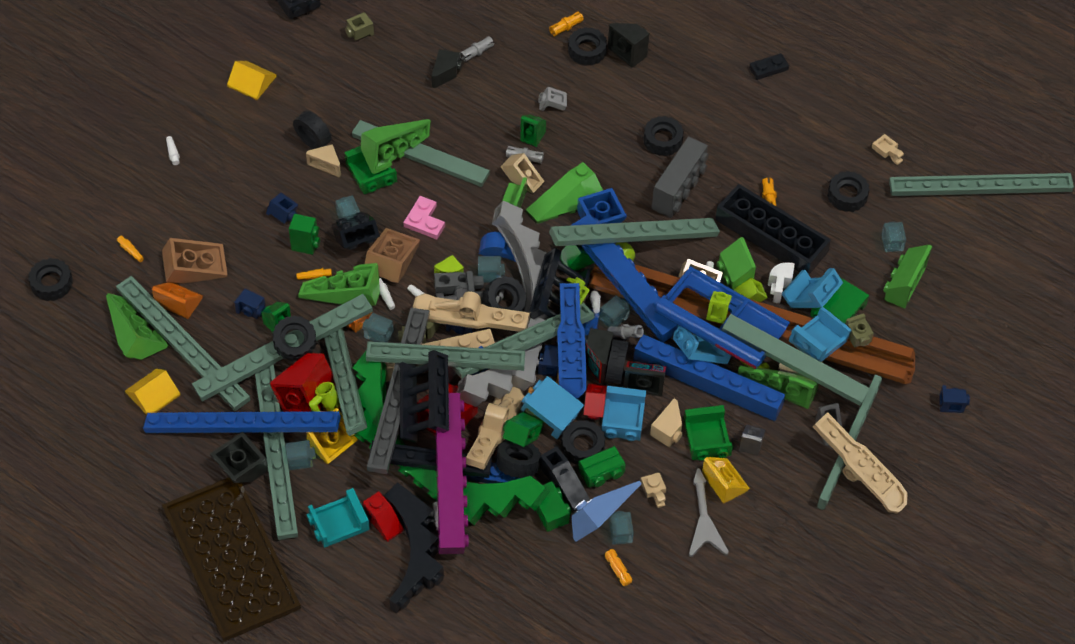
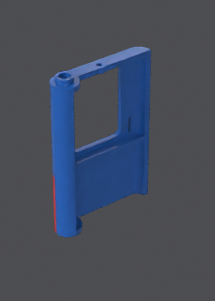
(739, 307)

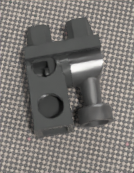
(457, 284)

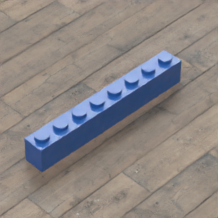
(629, 283)
(711, 378)

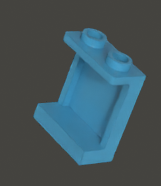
(812, 292)
(820, 335)
(699, 349)
(552, 405)
(623, 413)

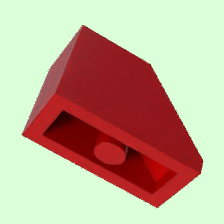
(595, 401)
(382, 516)

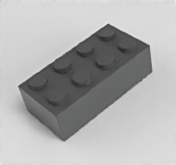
(680, 177)

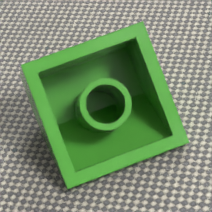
(736, 264)

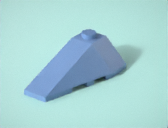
(595, 512)

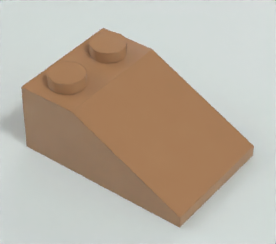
(392, 254)
(193, 261)

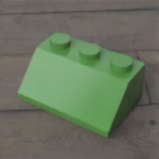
(907, 275)

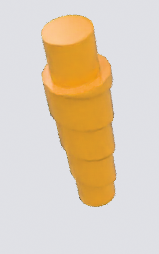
(130, 248)
(312, 274)

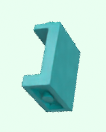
(338, 519)

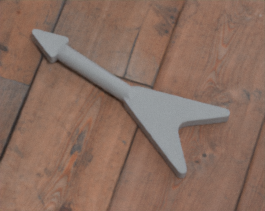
(705, 529)

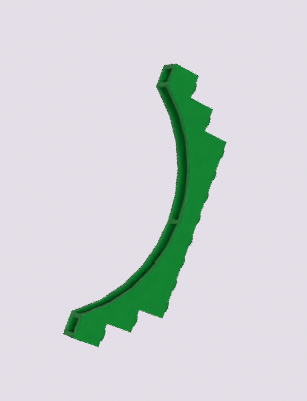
(499, 496)

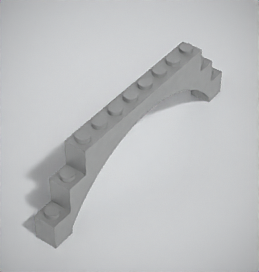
(529, 259)

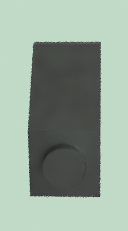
(446, 67)

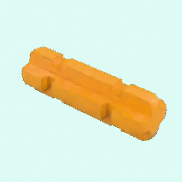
(618, 567)

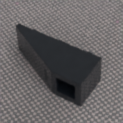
(562, 475)

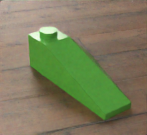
(388, 142)
(564, 194)
(344, 286)
(132, 331)
(795, 386)

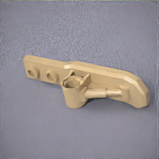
(471, 313)
(491, 429)
(863, 465)

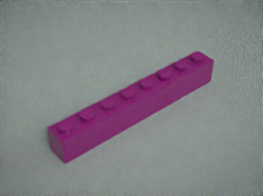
(451, 482)

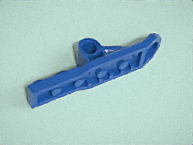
(571, 342)

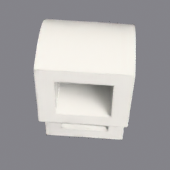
(780, 278)

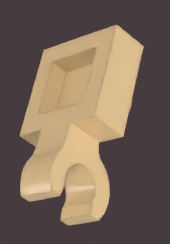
(887, 147)
(654, 487)

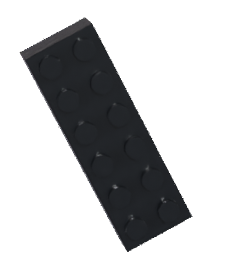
(772, 229)

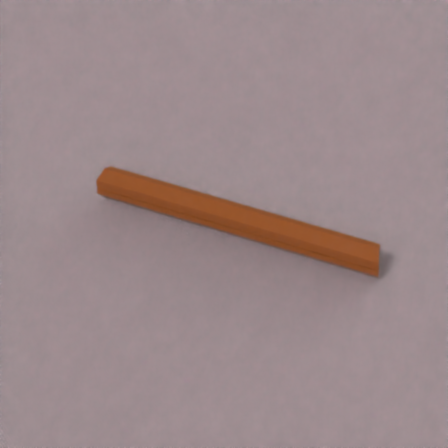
(878, 357)

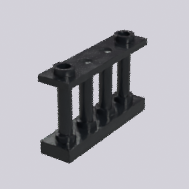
(547, 278)
(438, 396)

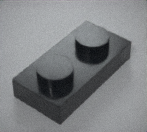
(769, 66)

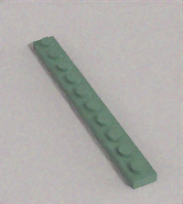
(981, 184)
(633, 231)
(178, 338)
(267, 355)
(277, 460)

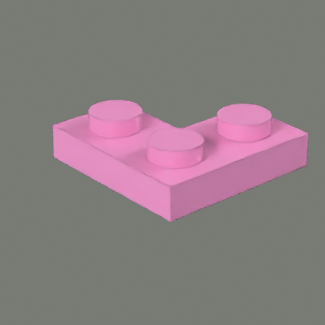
(421, 221)

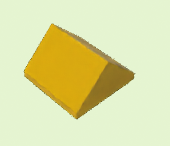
(250, 79)
(153, 391)
(331, 444)
(723, 478)

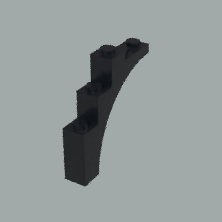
(422, 568)

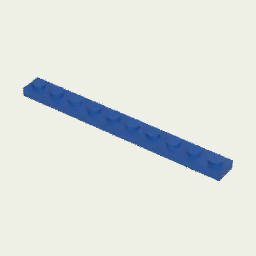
(242, 422)

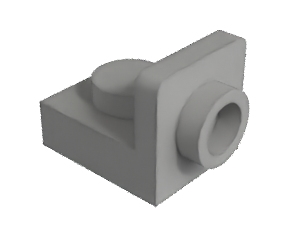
(552, 98)

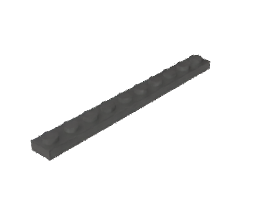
(390, 417)

